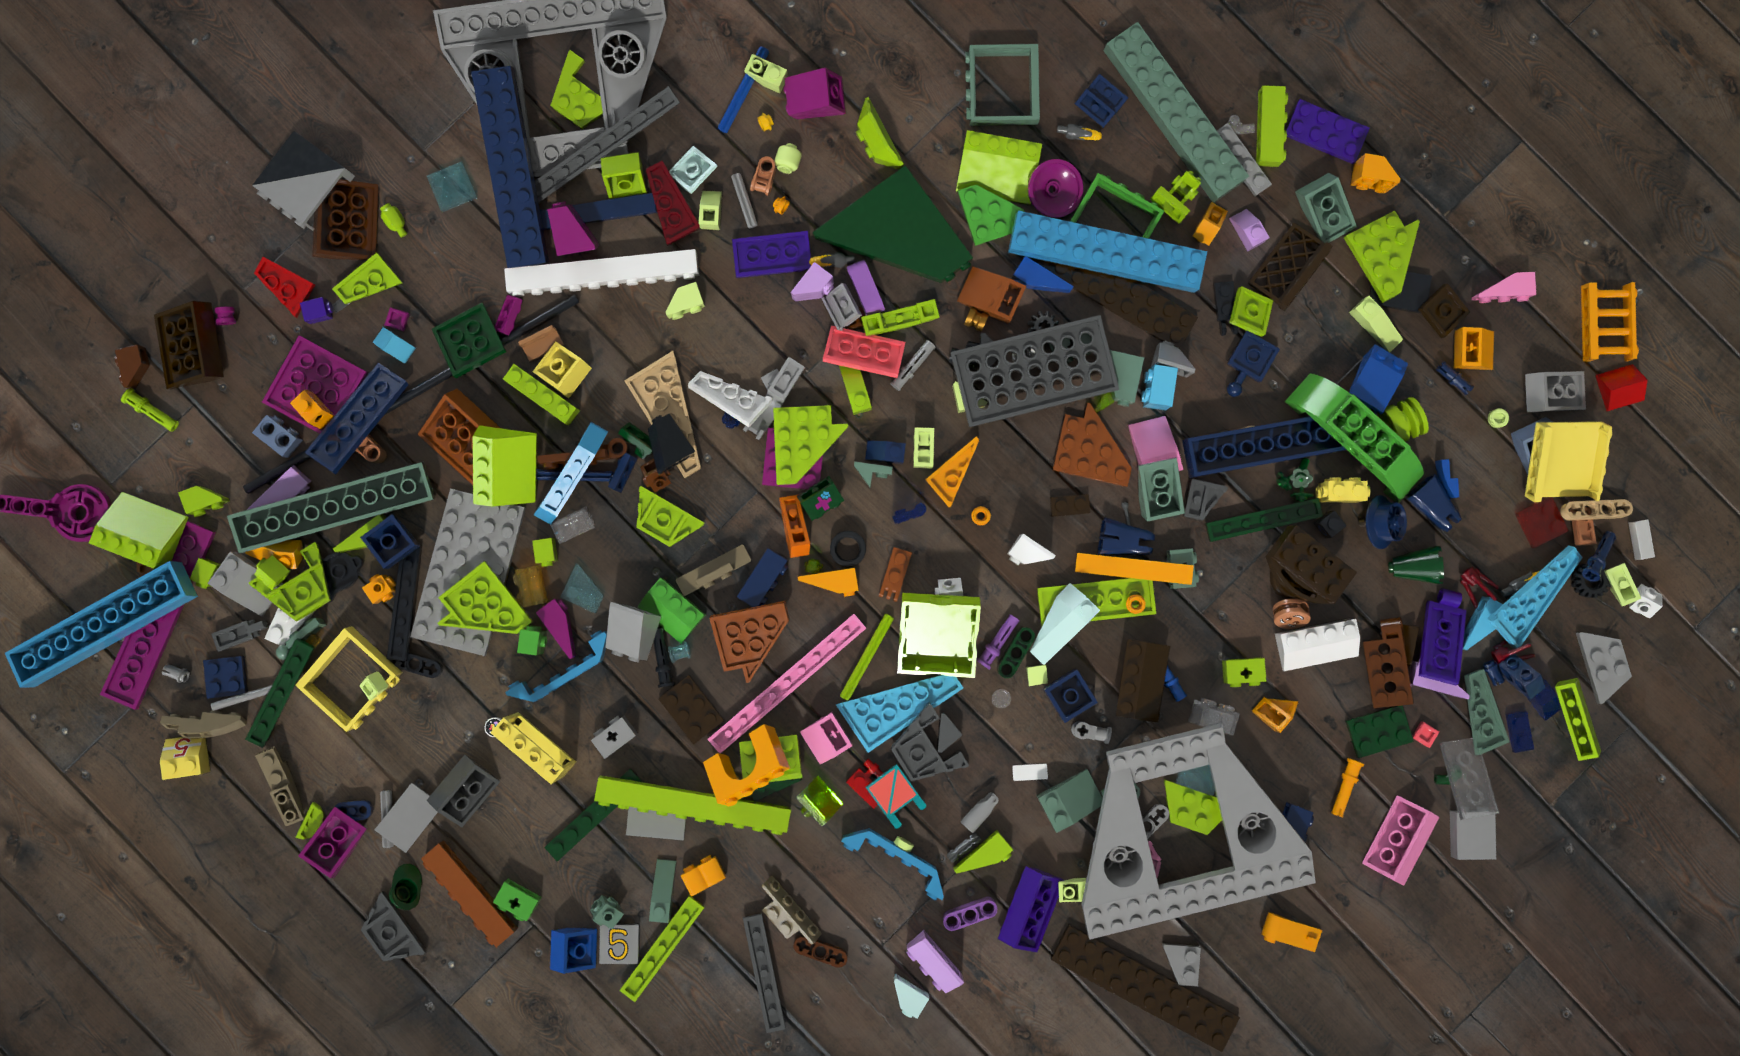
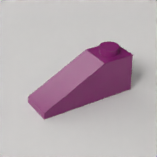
(557, 621)

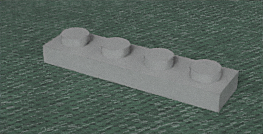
(1257, 180)

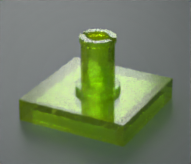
(819, 801)

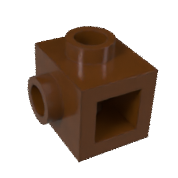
(652, 478)

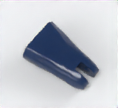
(1434, 502)
(1123, 539)

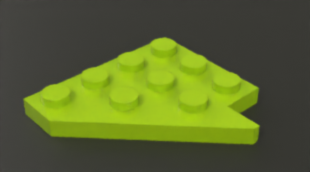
(1384, 252)
(802, 439)
(483, 603)

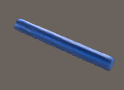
(740, 96)

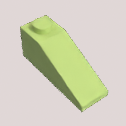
(1376, 323)

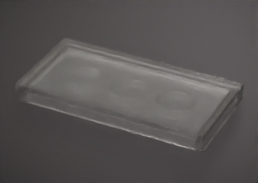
(1468, 779)

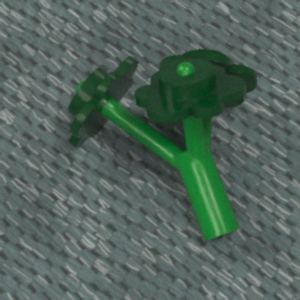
(1300, 480)

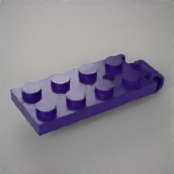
(1443, 648)

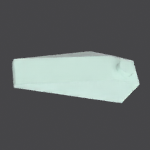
(1065, 619)

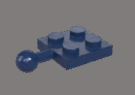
(1252, 358)

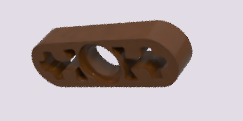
(836, 950)

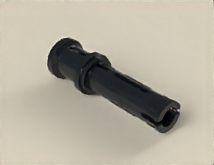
(663, 667)

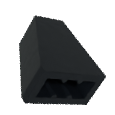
(668, 443)

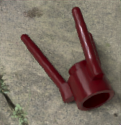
(1473, 577)
(1500, 653)

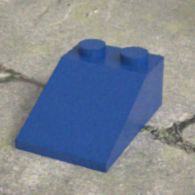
(1378, 378)

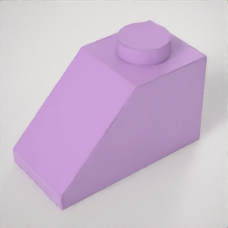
(1249, 229)

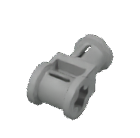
(1091, 732)

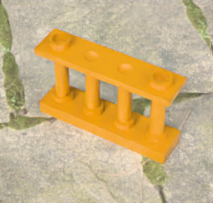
(1590, 327)

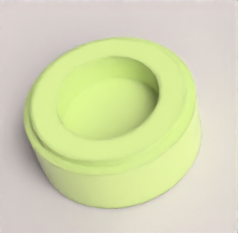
(1498, 418)
(903, 844)

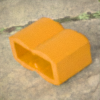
(703, 875)

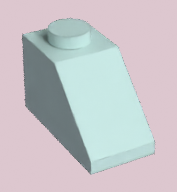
(910, 997)

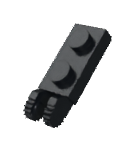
(1224, 301)

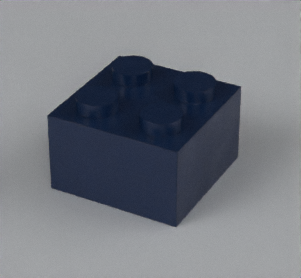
(1070, 695)

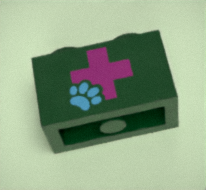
(820, 498)

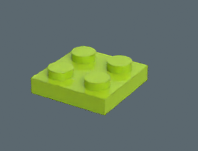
(1251, 311)

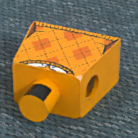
(311, 407)

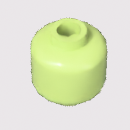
(787, 158)

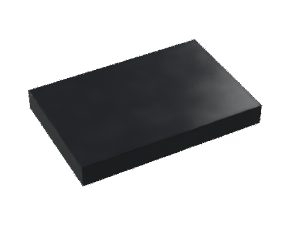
(1413, 294)

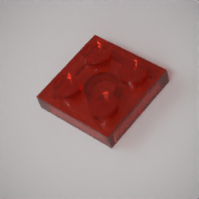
(1541, 522)

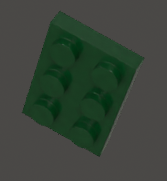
(1379, 731)

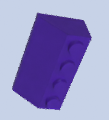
(1030, 910)

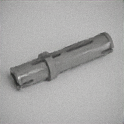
(927, 347)

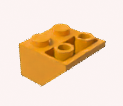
(1374, 173)
(1473, 348)

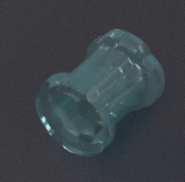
(679, 652)

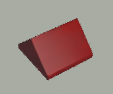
(1622, 387)

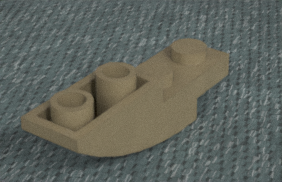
(209, 724)
(282, 786)

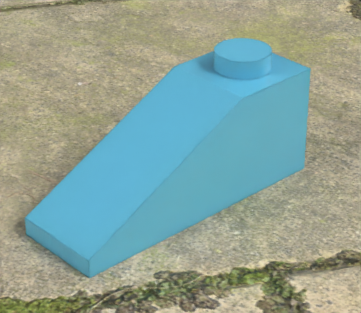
(1479, 625)

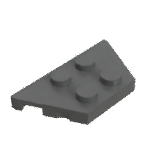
(390, 932)

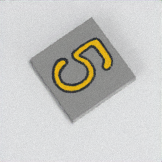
(619, 944)

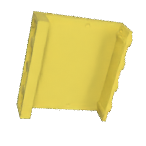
(1568, 460)

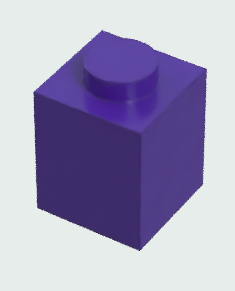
(316, 310)

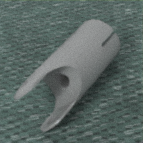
(979, 812)

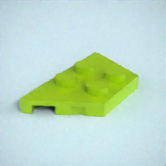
(663, 519)
(1192, 808)

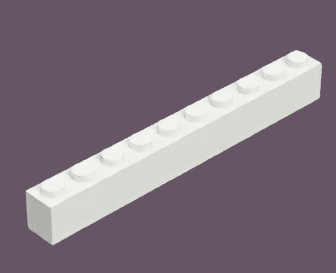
(602, 272)

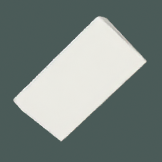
(1641, 539)

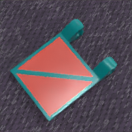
(893, 792)

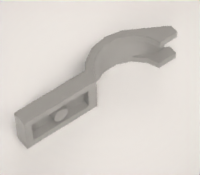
(778, 391)

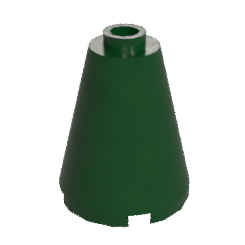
(1419, 565)

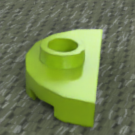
(311, 822)

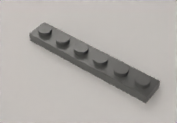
(764, 973)

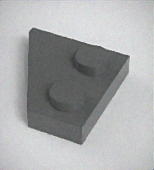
(1202, 498)

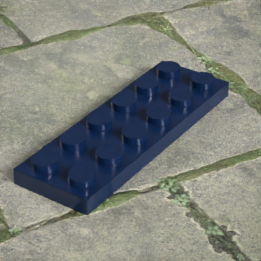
(356, 418)

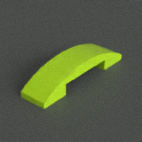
(900, 318)

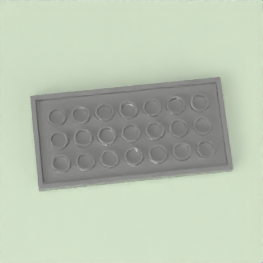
(464, 541)

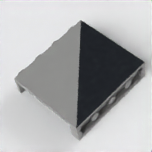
(299, 179)

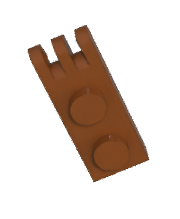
(895, 573)

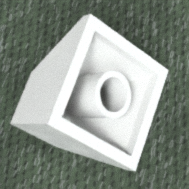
(1028, 551)

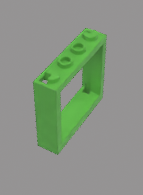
(1122, 192)

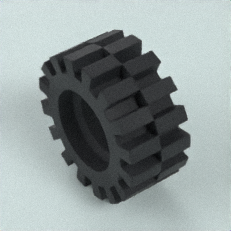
(1583, 589)

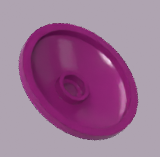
(1066, 188)

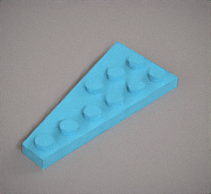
(1525, 608)
(886, 713)

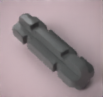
(964, 847)

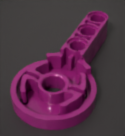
(62, 510)

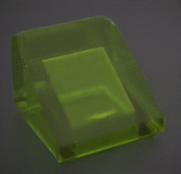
(1105, 401)

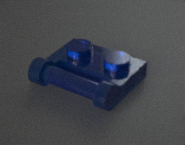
(903, 515)

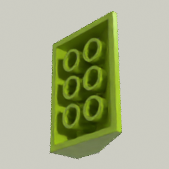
(998, 165)
(504, 466)
(139, 531)

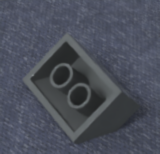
(463, 791)

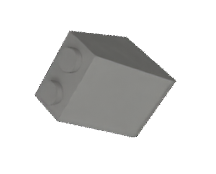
(631, 631)

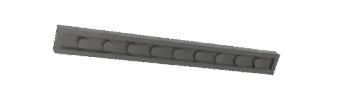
(605, 143)

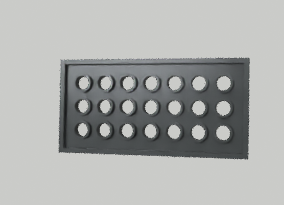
(1035, 340)

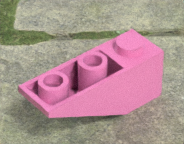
(1516, 286)

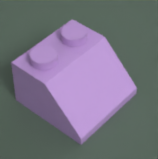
(813, 284)

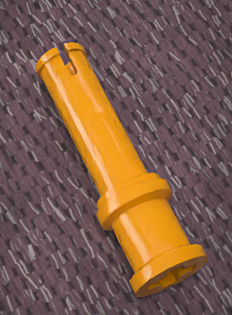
(1349, 778)

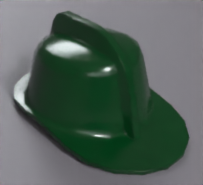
(406, 887)

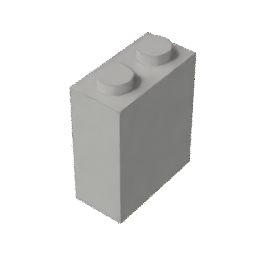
(1472, 837)

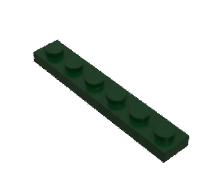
(1263, 520)
(280, 692)
(583, 824)

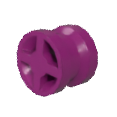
(225, 315)

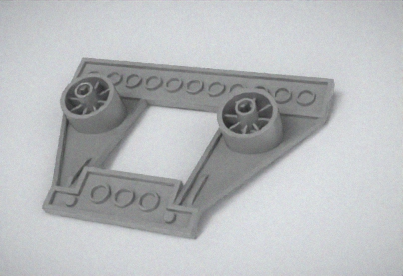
(494, 27)
(1264, 853)

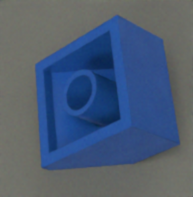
(573, 949)

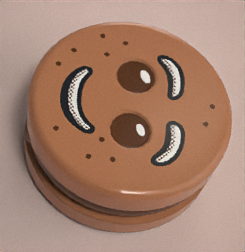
(1291, 613)

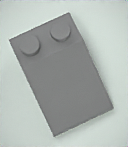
(1555, 391)
(233, 579)

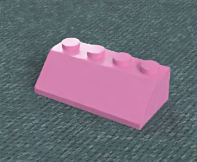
(1400, 840)

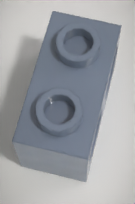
(276, 438)

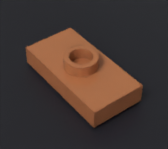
(1584, 530)

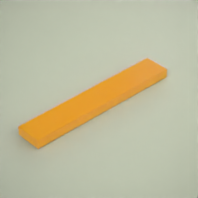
(1134, 568)

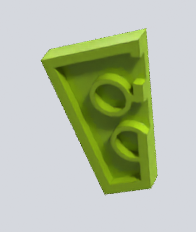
(367, 280)

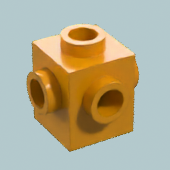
(380, 588)

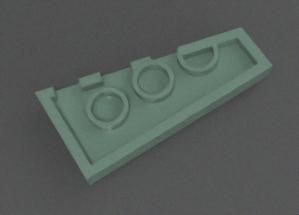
(1485, 719)

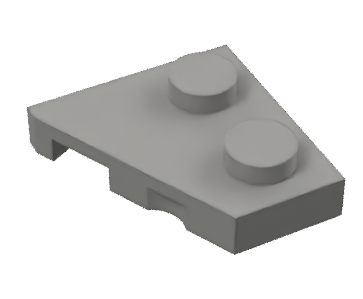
(1184, 962)

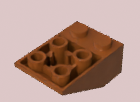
(991, 294)

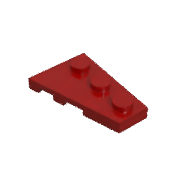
(284, 284)

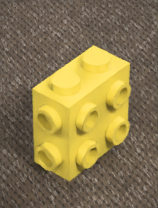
(1346, 491)

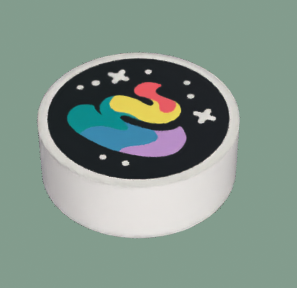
(491, 724)

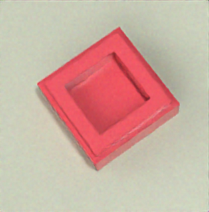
(1425, 734)

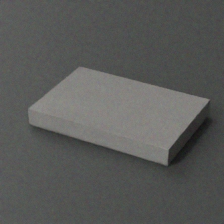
(407, 818)
(655, 825)

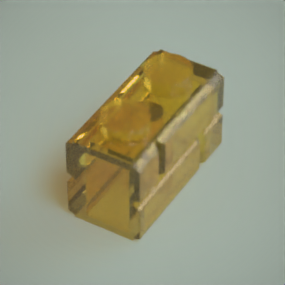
(530, 586)

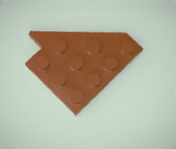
(1090, 451)
(748, 635)

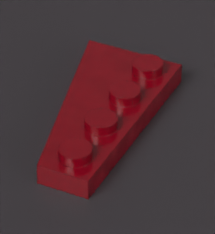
(671, 206)

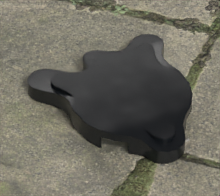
(340, 571)

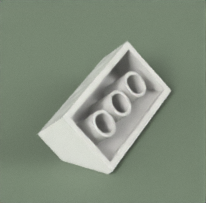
(1318, 644)

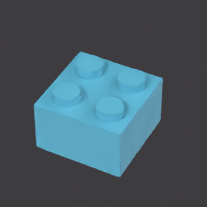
(1159, 387)

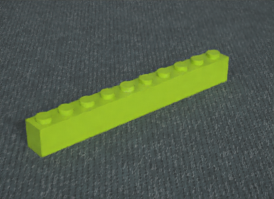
(691, 804)

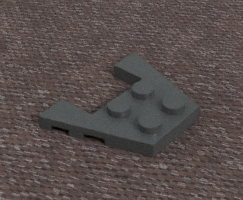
(917, 752)

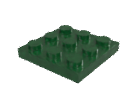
(469, 340)

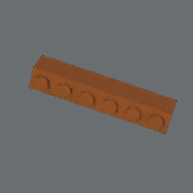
(468, 893)

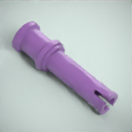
(992, 649)

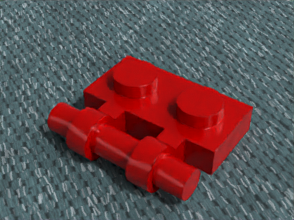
(860, 780)

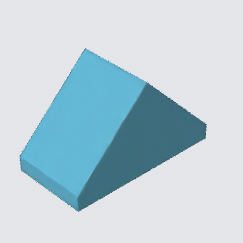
(394, 345)

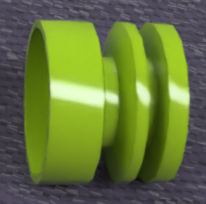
(1406, 418)

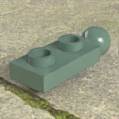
(310, 627)

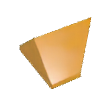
(1275, 712)

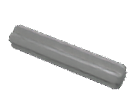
(744, 200)
(386, 805)

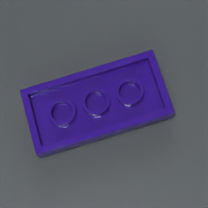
(1326, 131)
(771, 254)

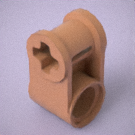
(763, 180)
(368, 446)

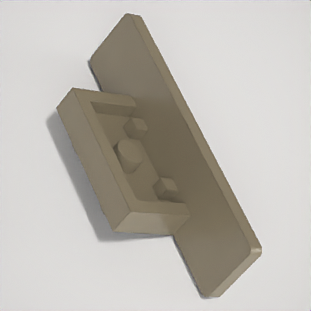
(717, 568)
(787, 914)

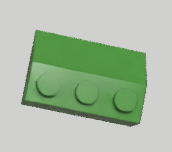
(677, 612)

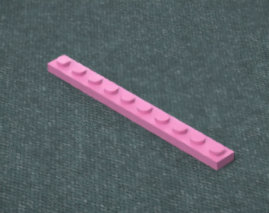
(786, 683)

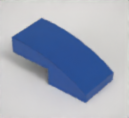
(1443, 472)

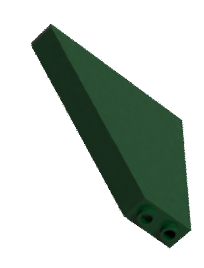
(899, 228)

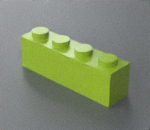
(1270, 126)
(541, 394)
(1578, 719)

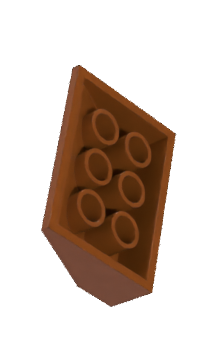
(452, 430)

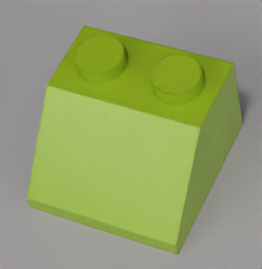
(623, 175)

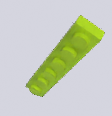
(662, 948)

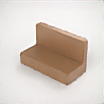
(540, 343)

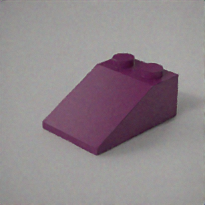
(333, 843)

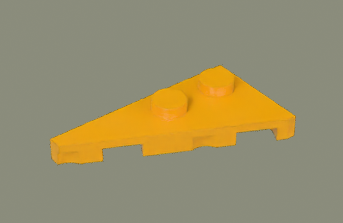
(948, 477)

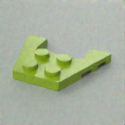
(574, 98)
(302, 593)

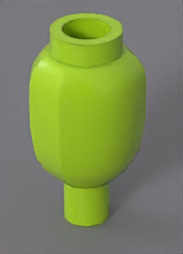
(393, 219)

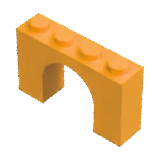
(769, 765)

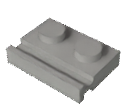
(841, 306)

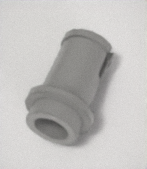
(180, 675)

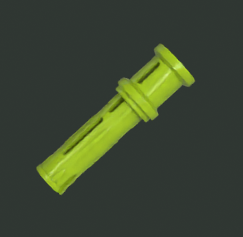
(143, 405)

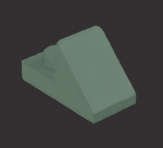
(867, 469)

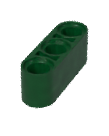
(1022, 645)

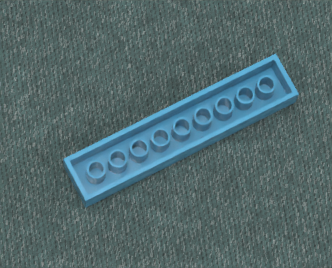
(1107, 251)
(101, 624)

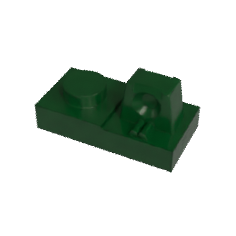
(635, 436)

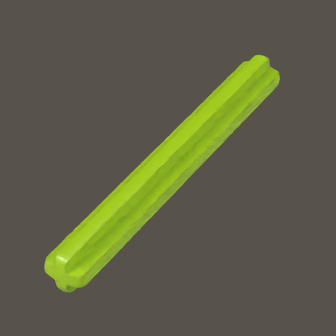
(866, 657)

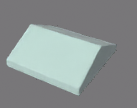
(692, 169)

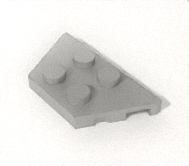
(1604, 663)

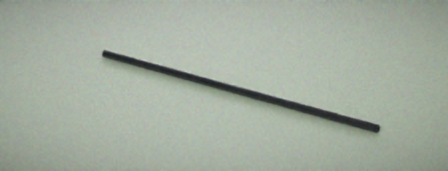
(421, 388)

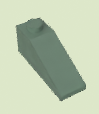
(663, 891)

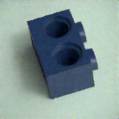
(1522, 676)

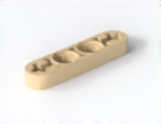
(1596, 509)

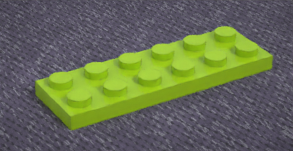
(1106, 595)

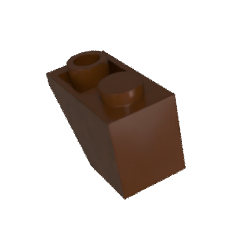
(132, 364)

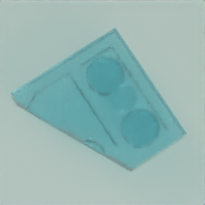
(582, 590)

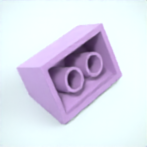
(934, 962)

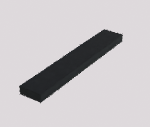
(404, 606)

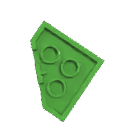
(987, 214)

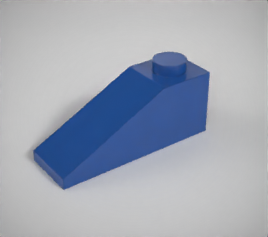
(1038, 278)

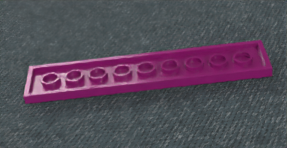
(144, 648)

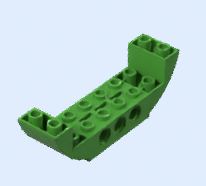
(1359, 433)

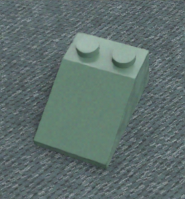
(1326, 208)
(1160, 490)
(1070, 800)

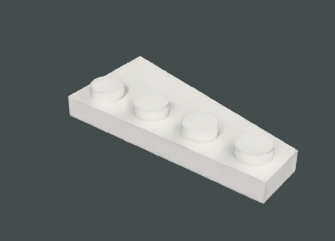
(737, 402)

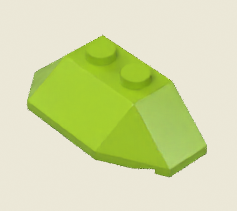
(877, 141)

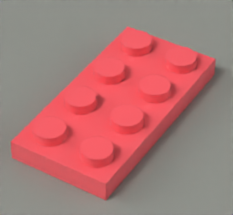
(864, 352)

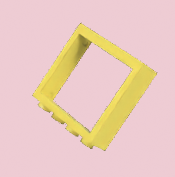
(306, 684)
(533, 747)

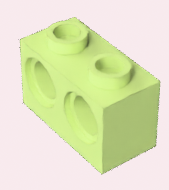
(923, 448)

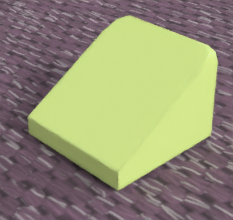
(1037, 675)
(373, 685)

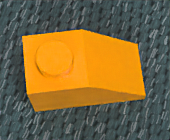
(1210, 224)

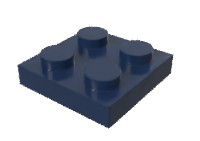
(225, 677)

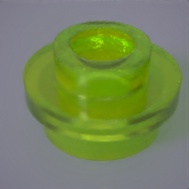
(813, 566)

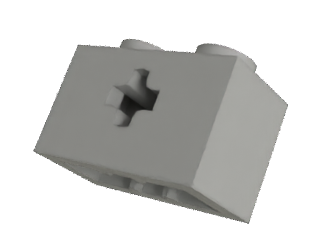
(602, 737)

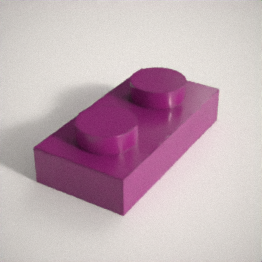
(508, 314)

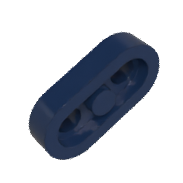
(354, 809)

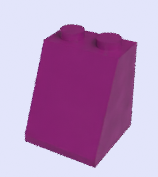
(814, 94)
(569, 230)

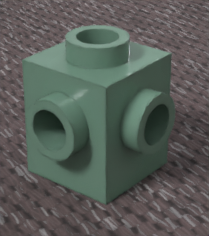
(606, 911)

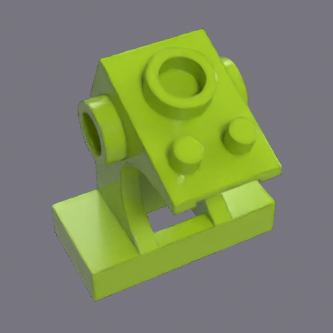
(1185, 187)

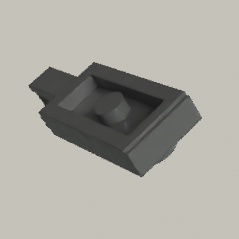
(238, 634)

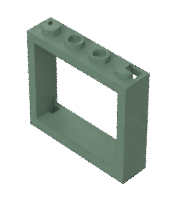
(1003, 50)

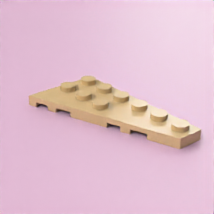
(661, 393)

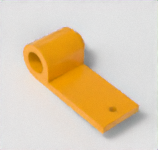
(1290, 932)

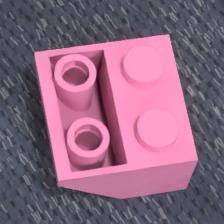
(826, 738)

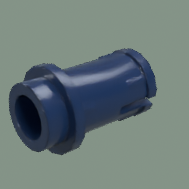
(1493, 672)

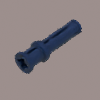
(1597, 561)

